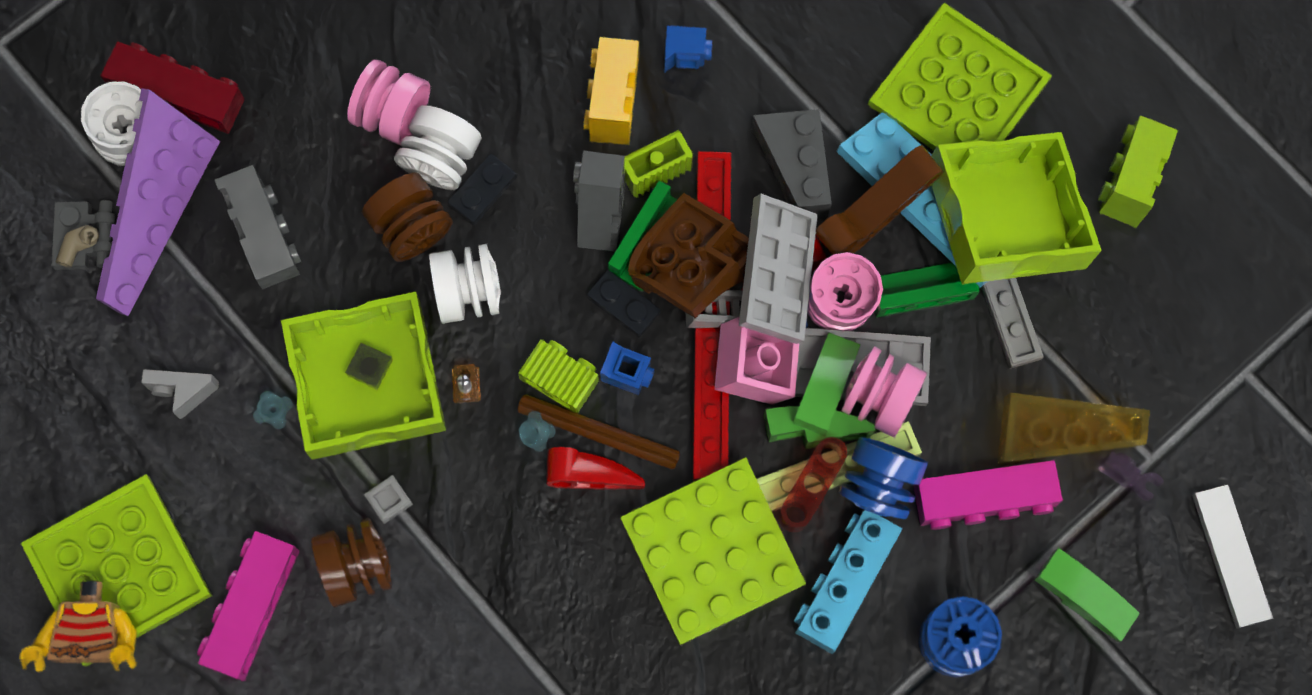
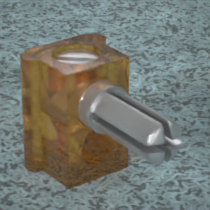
(468, 388)

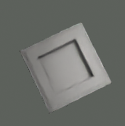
(388, 499)

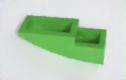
(826, 384)
(843, 426)
(1087, 594)

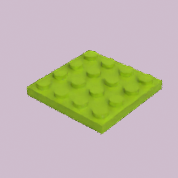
(959, 84)
(127, 547)
(712, 551)

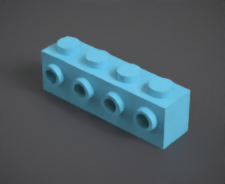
(848, 580)

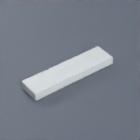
(1232, 556)

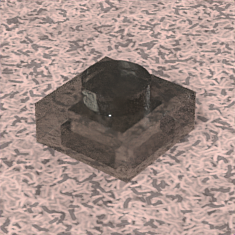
(369, 366)

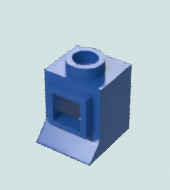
(686, 47)
(610, 370)

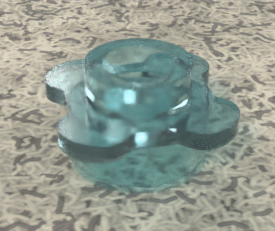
(270, 400)
(529, 434)

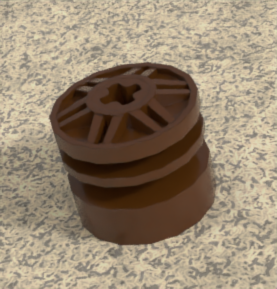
(407, 216)
(352, 562)

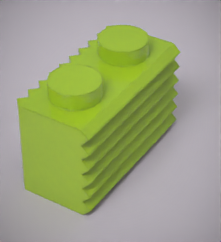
(657, 163)
(559, 375)

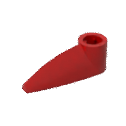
(587, 471)

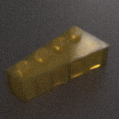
(1060, 427)

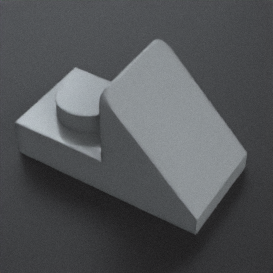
(188, 387)

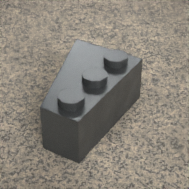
(797, 156)
(599, 199)
(259, 227)

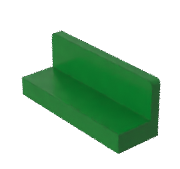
(651, 212)
(923, 289)

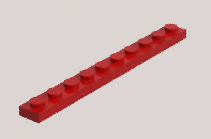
(710, 405)

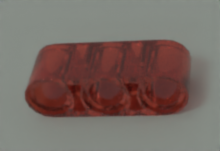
(819, 469)

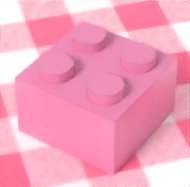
(755, 364)

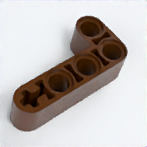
(880, 203)

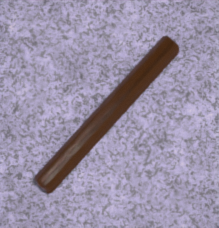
(600, 432)

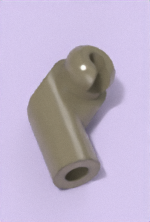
(75, 242)

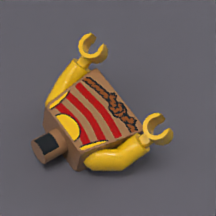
(84, 633)

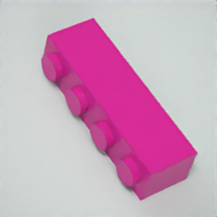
(988, 493)
(248, 606)

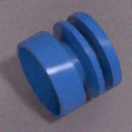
(883, 478)
(946, 652)

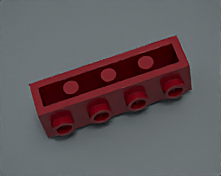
(184, 88)

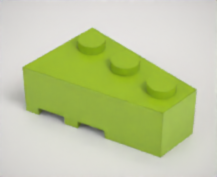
(1137, 171)

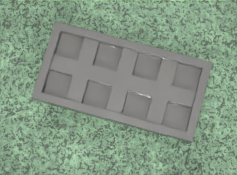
(778, 269)
(904, 348)

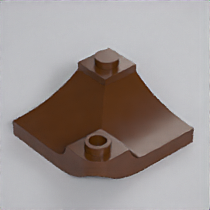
(690, 256)

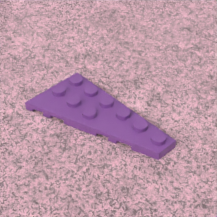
(154, 190)

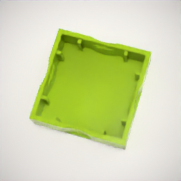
(1013, 208)
(349, 415)

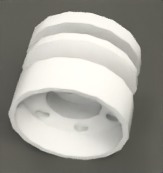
(105, 115)
(438, 147)
(464, 283)

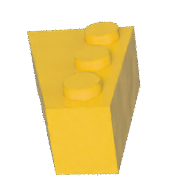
(612, 90)

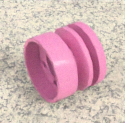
(387, 100)
(856, 279)
(883, 391)

